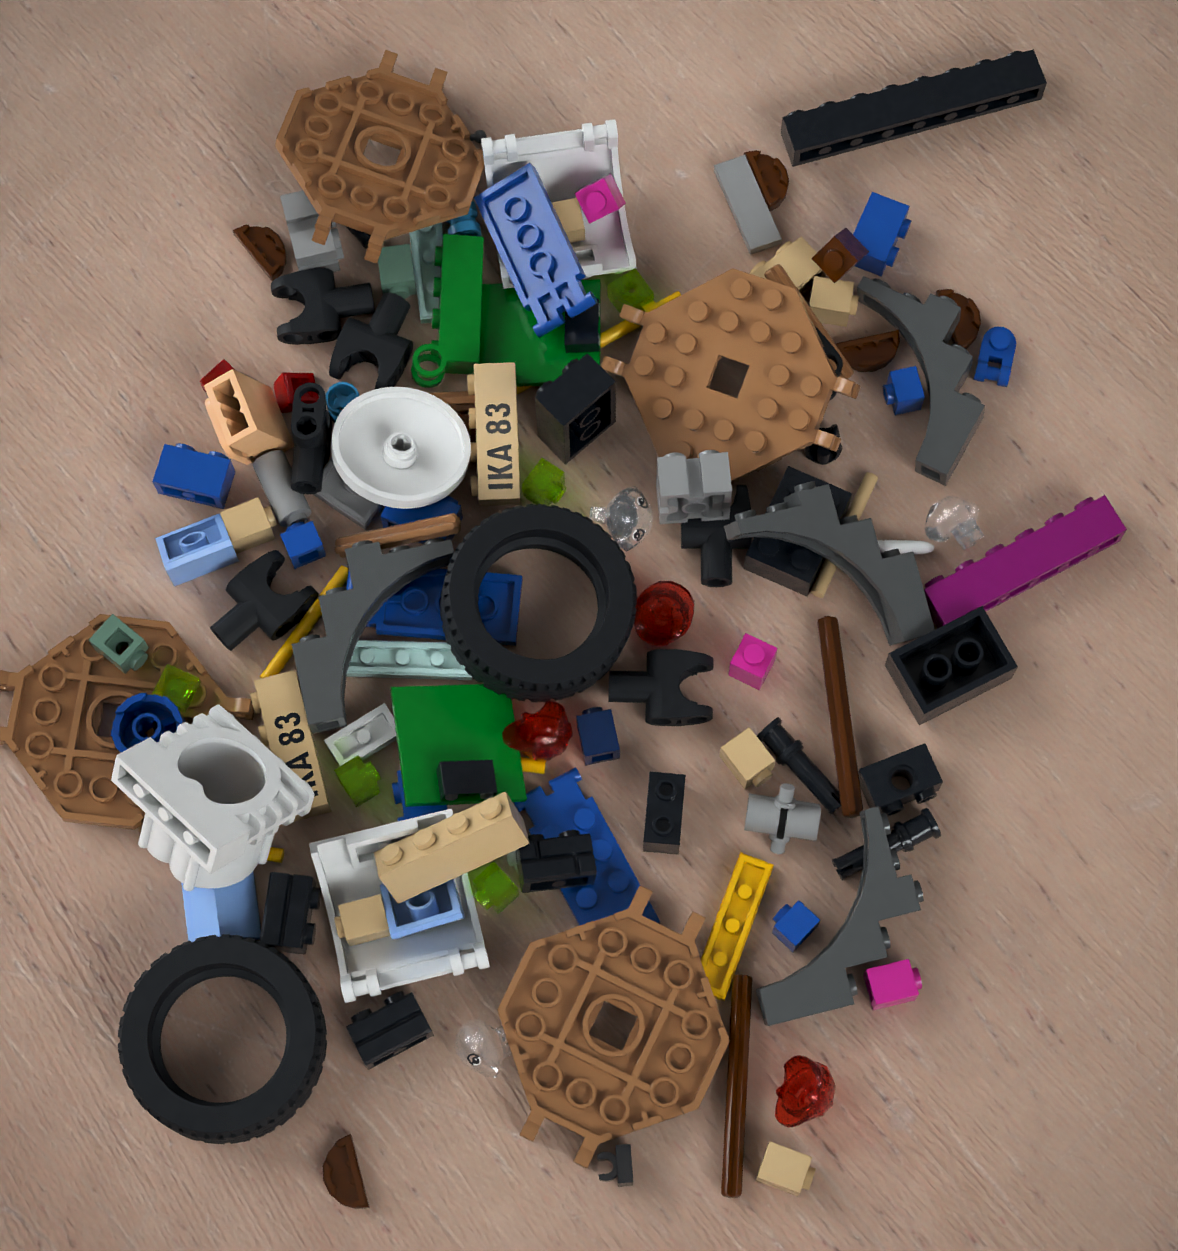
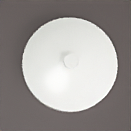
(400, 447)

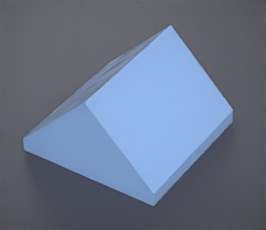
(196, 550)
(223, 910)
(424, 911)

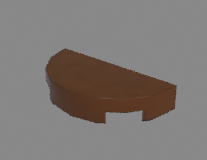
(770, 176)
(264, 247)
(970, 321)
(870, 352)
(344, 1176)

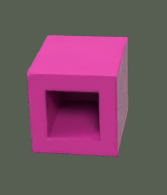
(600, 198)
(752, 661)
(892, 984)

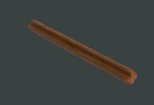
(840, 717)
(736, 1086)

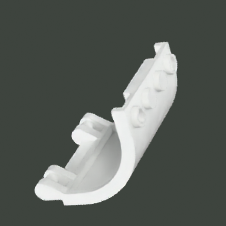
(565, 165)
(350, 873)

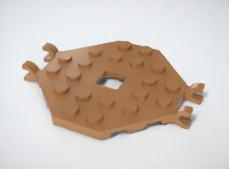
(326, 144)
(753, 325)
(61, 709)
(585, 1080)

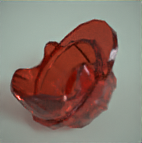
(663, 613)
(541, 733)
(805, 1092)

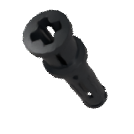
(790, 753)
(902, 837)

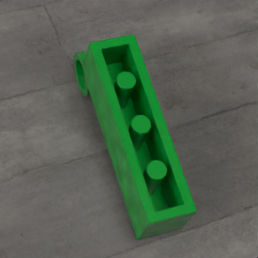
(458, 312)

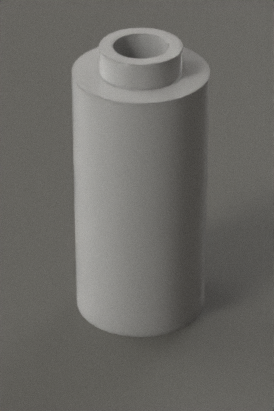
(275, 477)

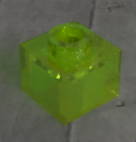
(618, 291)
(544, 484)
(358, 780)
(494, 889)

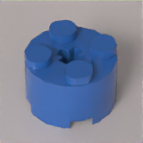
(139, 715)

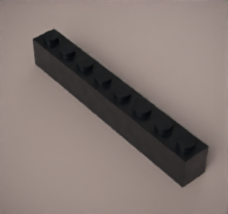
(912, 107)

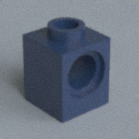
(597, 735)

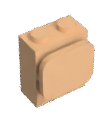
(246, 417)

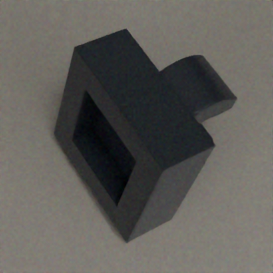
(621, 1165)

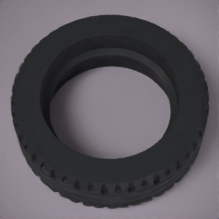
(550, 530)
(154, 997)

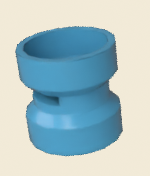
(466, 224)
(338, 397)

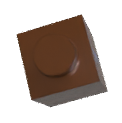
(840, 255)

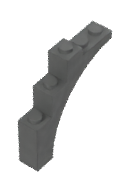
(945, 367)
(885, 578)
(345, 613)
(880, 895)

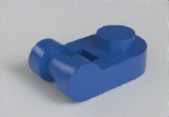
(997, 347)

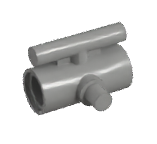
(782, 817)

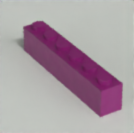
(1026, 561)

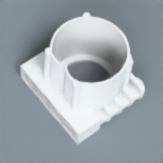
(210, 798)

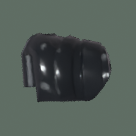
(823, 455)

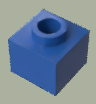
(904, 390)
(302, 544)
(794, 925)

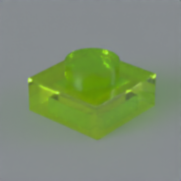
(177, 686)

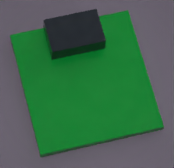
(510, 337)
(455, 745)

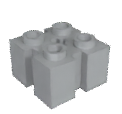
(301, 225)
(693, 487)

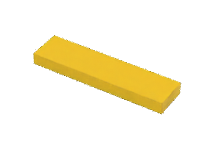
(734, 922)

